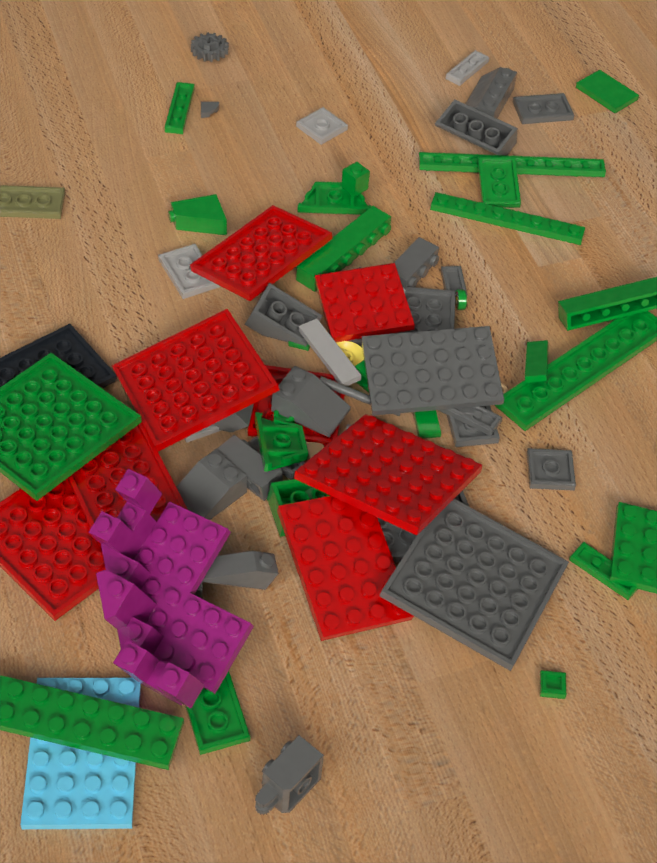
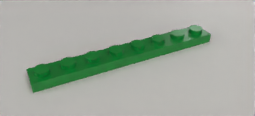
(508, 218)

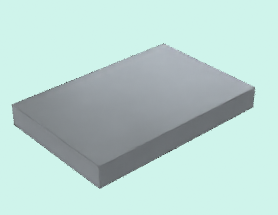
(177, 267)

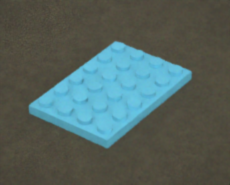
(75, 785)

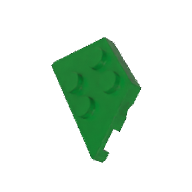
(332, 199)
(280, 442)

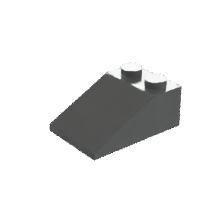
(280, 316)
(309, 402)
(212, 485)

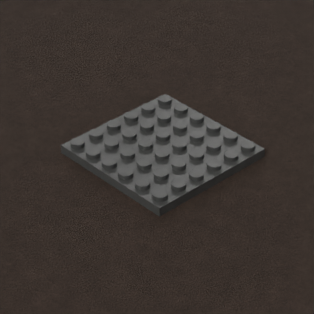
(476, 582)

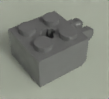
(289, 777)

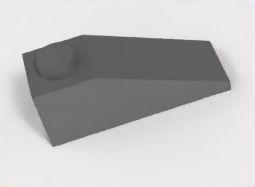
(243, 569)

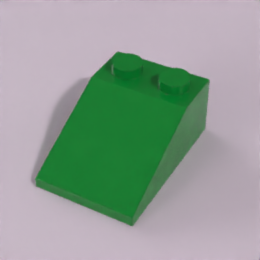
(289, 492)

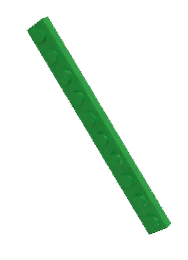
(524, 164)

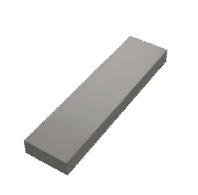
(329, 353)

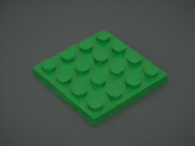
(634, 547)

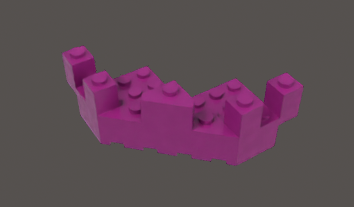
(148, 595)

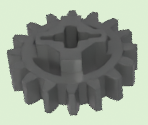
(209, 47)

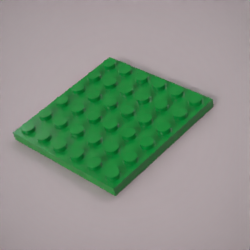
(55, 424)

